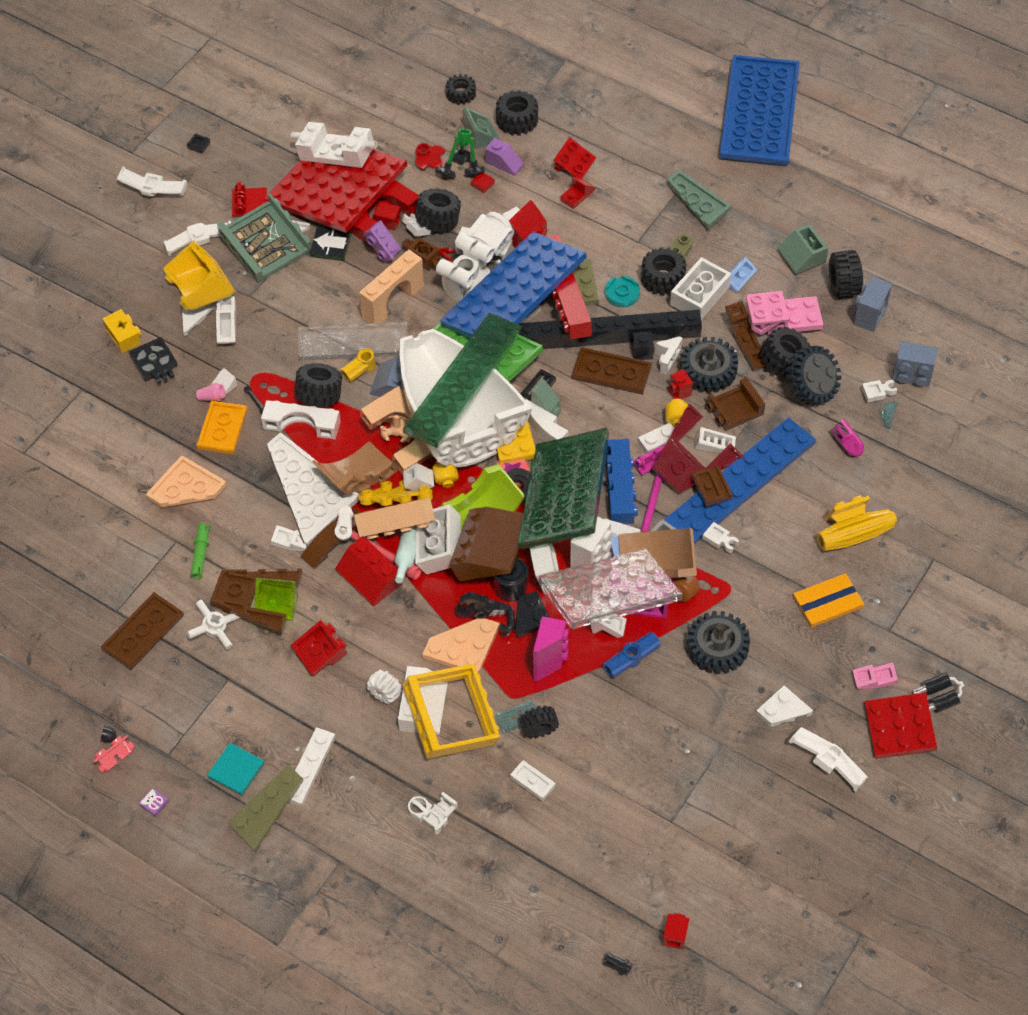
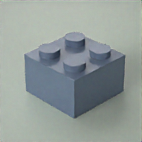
(872, 304)
(915, 364)

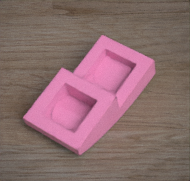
(880, 676)

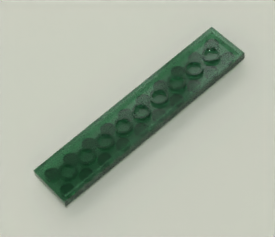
(462, 380)

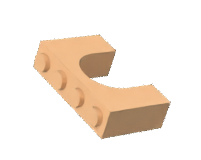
(405, 271)
(383, 409)

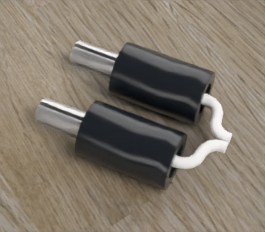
(938, 684)

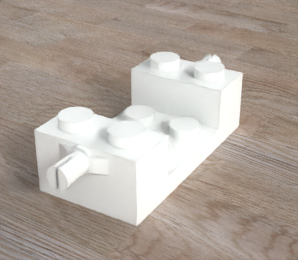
(318, 146)

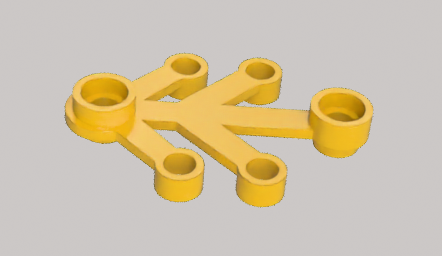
(385, 494)

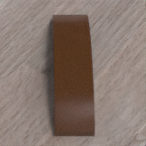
(744, 334)
(324, 542)

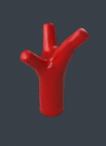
(444, 252)

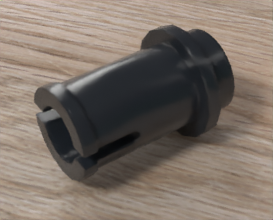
(618, 964)

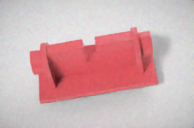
(106, 758)

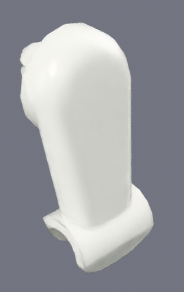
(344, 524)

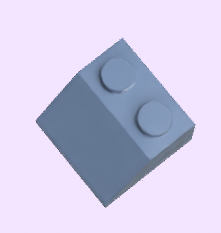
(387, 377)

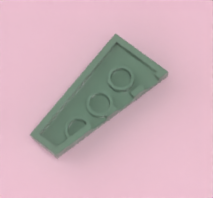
(700, 200)

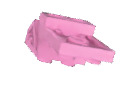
(771, 311)

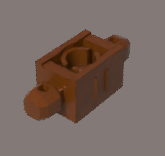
(428, 253)

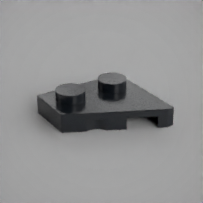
(529, 614)

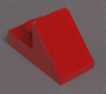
(577, 192)

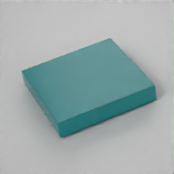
(235, 769)

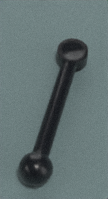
(247, 389)

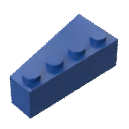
(620, 482)

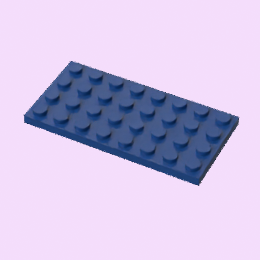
(760, 110)
(516, 284)

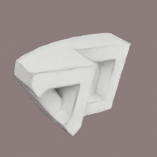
(287, 539)

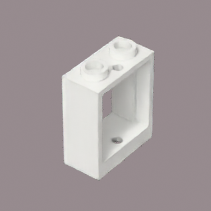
(544, 560)

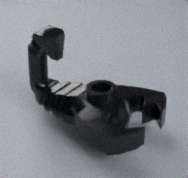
(481, 606)

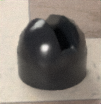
(108, 735)

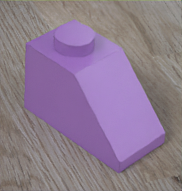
(503, 157)

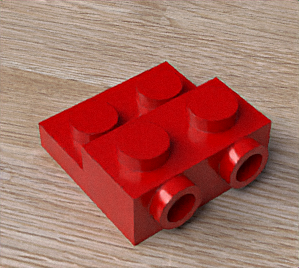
(319, 647)

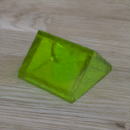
(276, 596)

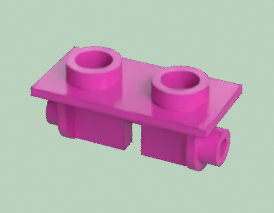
(645, 463)

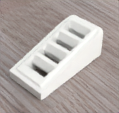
(713, 446)

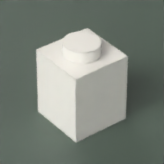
(418, 476)

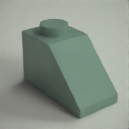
(545, 397)

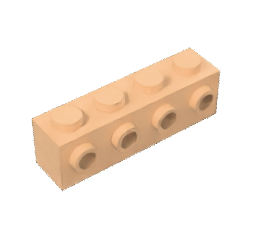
(395, 517)

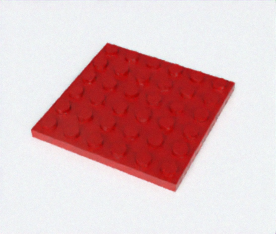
(336, 193)

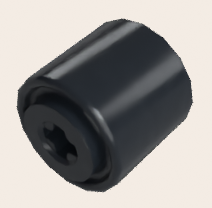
(512, 585)

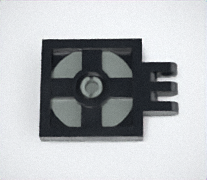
(154, 360)

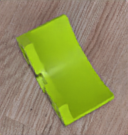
(491, 490)

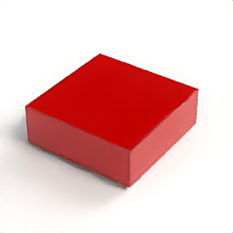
(482, 182)

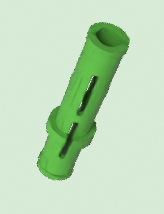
(201, 543)

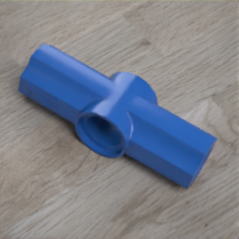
(622, 660)

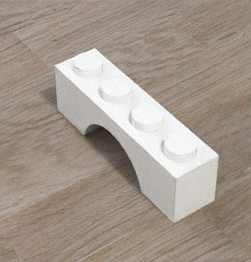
(279, 415)

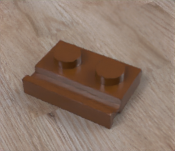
(712, 486)

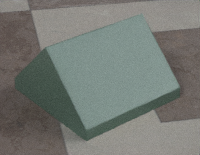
(481, 127)

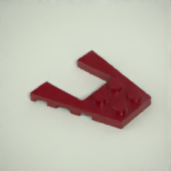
(677, 464)

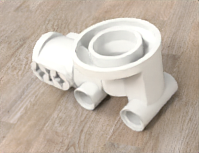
(484, 239)

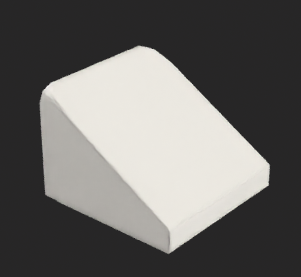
(226, 379)

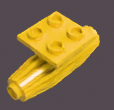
(853, 524)

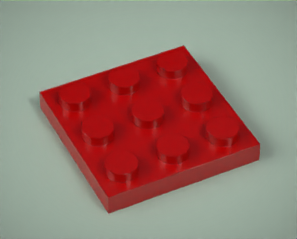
(900, 725)

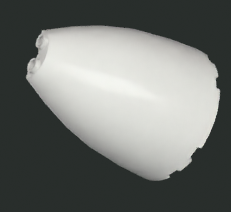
(486, 422)

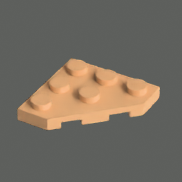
(185, 484)
(463, 644)

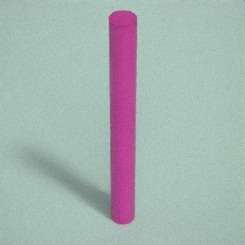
(651, 504)

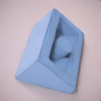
(741, 274)

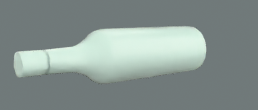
(405, 553)

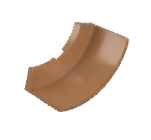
(359, 469)
(670, 549)

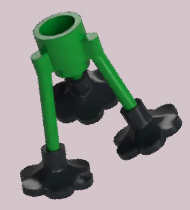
(461, 155)

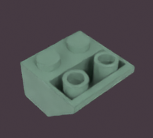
(803, 249)

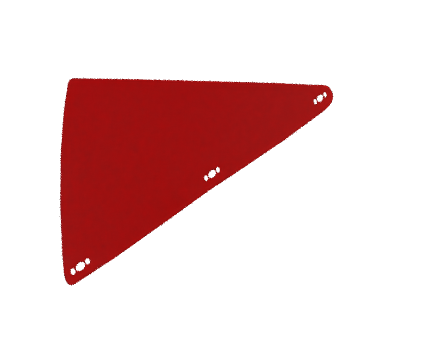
(509, 657)

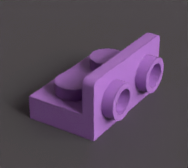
(382, 241)

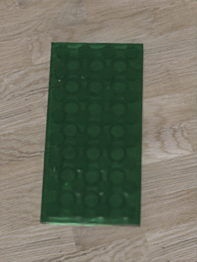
(564, 489)

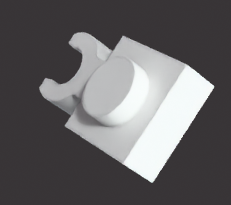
(414, 226)
(876, 391)
(719, 536)

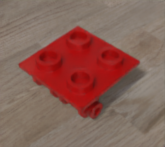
(573, 159)
(246, 199)

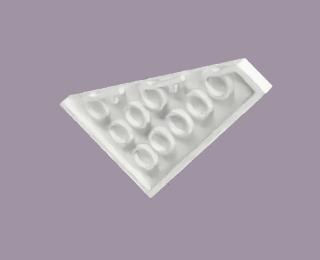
(308, 490)

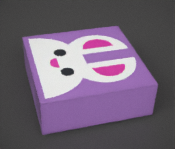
(153, 802)

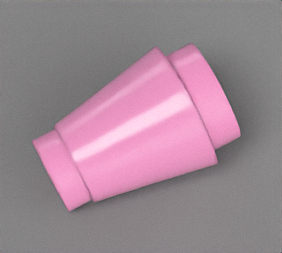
(211, 393)

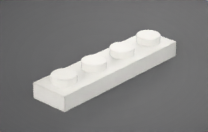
(312, 762)

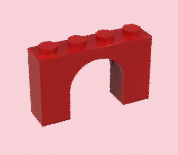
(396, 195)

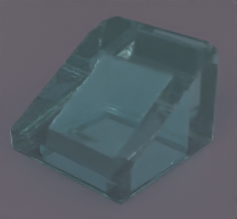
(888, 413)

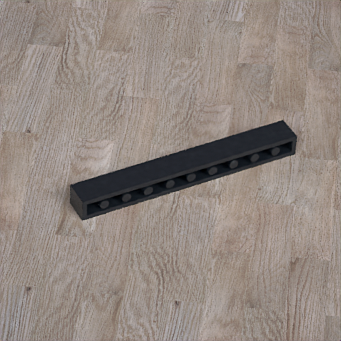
(617, 329)

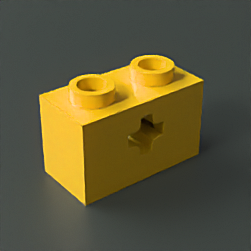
(122, 331)

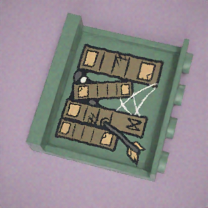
(265, 239)

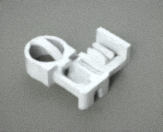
(436, 814)

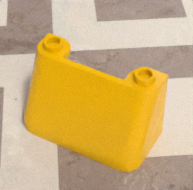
(198, 277)

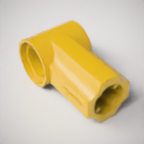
(359, 365)

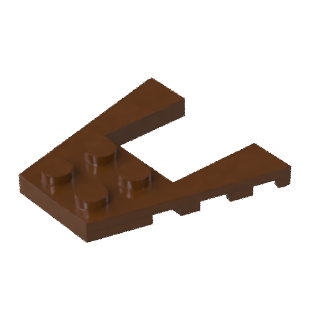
(236, 592)

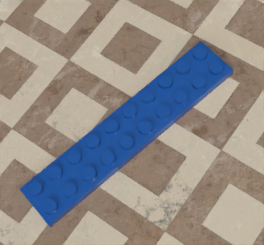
(745, 477)

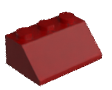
(368, 571)

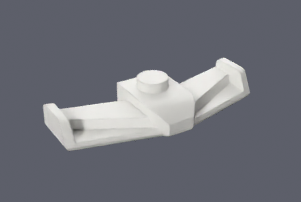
(151, 183)
(197, 232)
(830, 757)

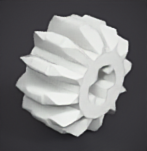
(384, 686)

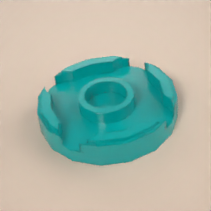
(622, 291)

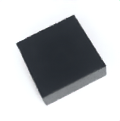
(198, 143)

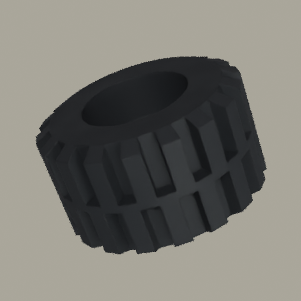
(517, 112)
(438, 209)
(662, 260)
(845, 273)
(779, 348)
(318, 384)

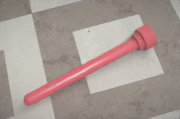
(414, 572)

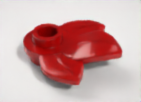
(428, 156)

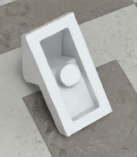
(668, 352)
(613, 626)

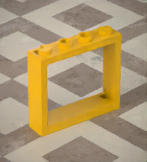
(422, 719)

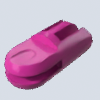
(850, 441)

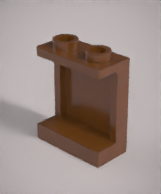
(736, 405)

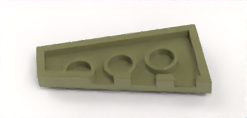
(261, 812)

